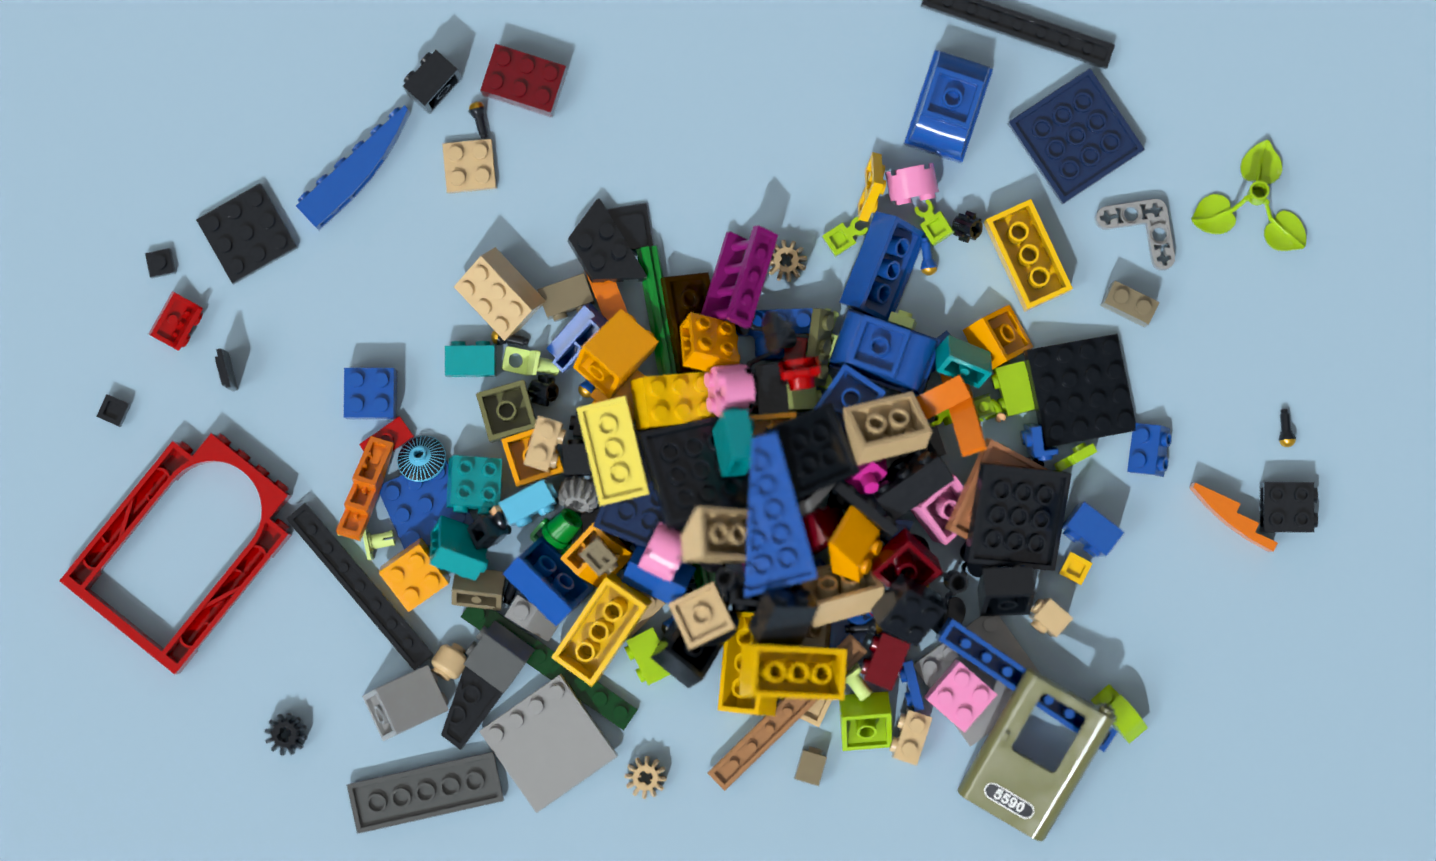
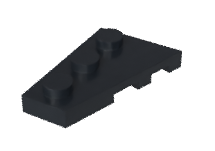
(469, 707)

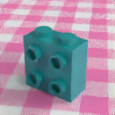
(733, 441)
(473, 483)
(454, 550)

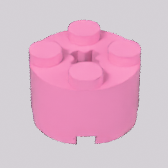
(911, 183)
(729, 388)
(663, 552)

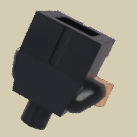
(489, 531)

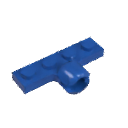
(801, 324)

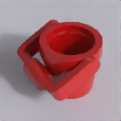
(800, 372)

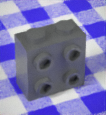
(498, 656)

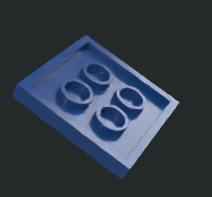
(418, 506)

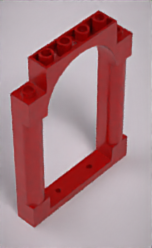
(170, 467)

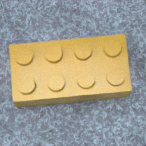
(1027, 255)
(669, 400)
(601, 629)
(793, 672)
(729, 696)

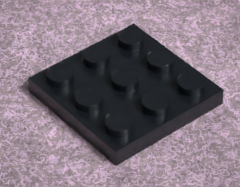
(246, 233)
(815, 450)

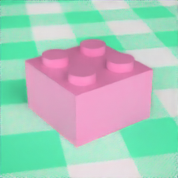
(936, 511)
(960, 695)

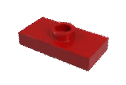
(393, 432)

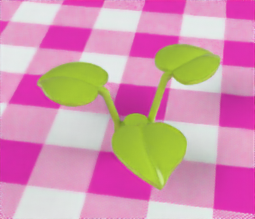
(1264, 167)

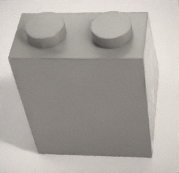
(406, 702)

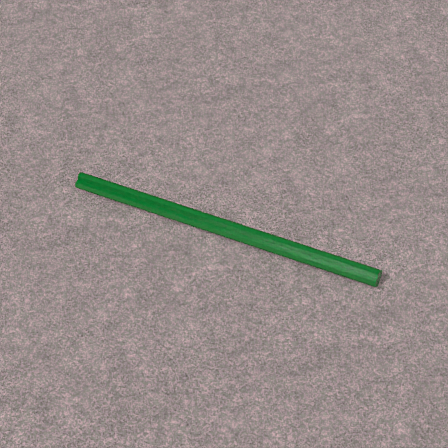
(651, 264)

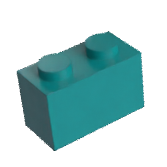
(961, 358)
(470, 360)

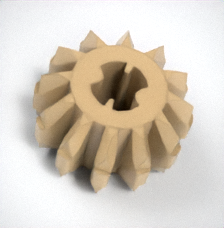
(794, 261)
(648, 769)

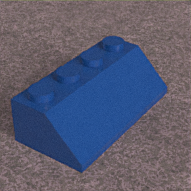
(883, 266)

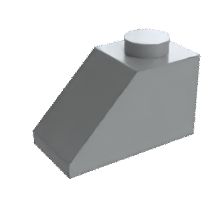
(530, 618)

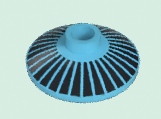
(426, 466)

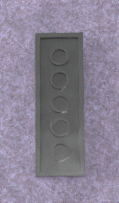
(425, 792)

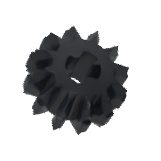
(279, 728)

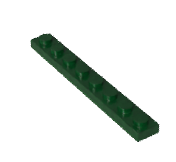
(595, 696)

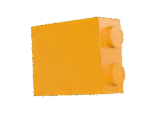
(615, 353)

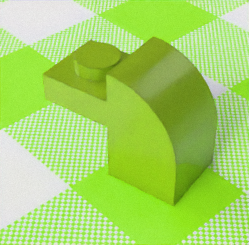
(1128, 721)

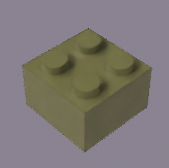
(506, 410)

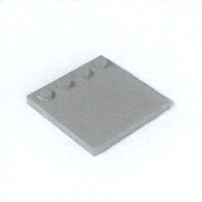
(997, 634)
(548, 743)

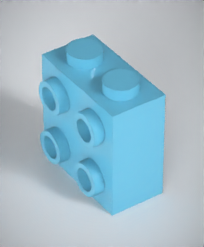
(529, 502)

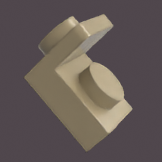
(600, 557)

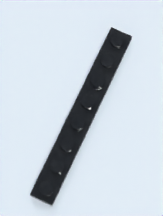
(1026, 29)
(359, 586)

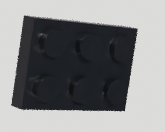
(847, 495)

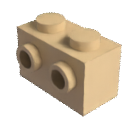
(543, 444)
(1049, 617)
(911, 736)

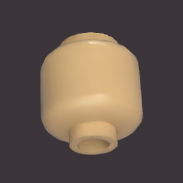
(449, 661)

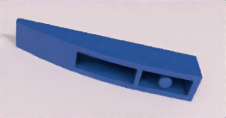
(352, 174)

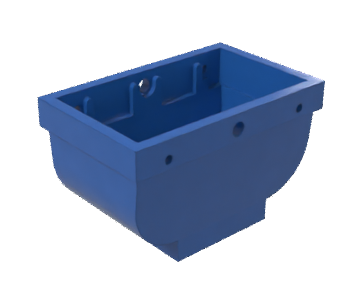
(948, 106)
(885, 353)

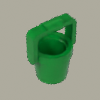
(559, 530)

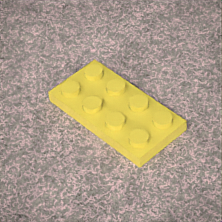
(613, 450)

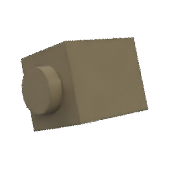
(810, 766)

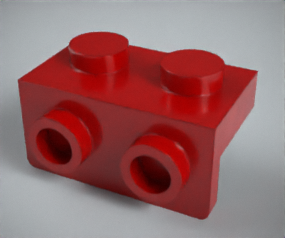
(176, 321)

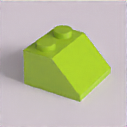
(865, 722)

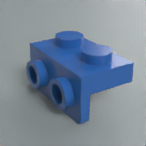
(1032, 438)
(1149, 450)

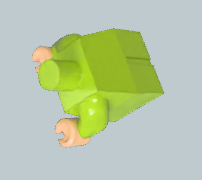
(989, 408)

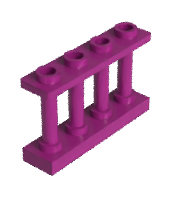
(750, 273)

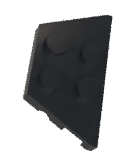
(603, 248)

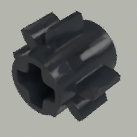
(967, 226)
(543, 390)

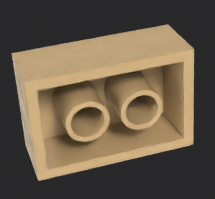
(499, 293)

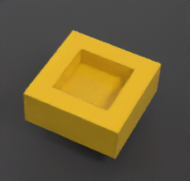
(1075, 568)

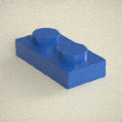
(913, 696)

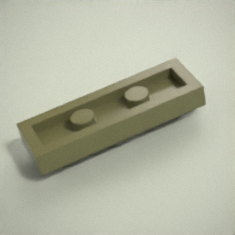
(820, 341)

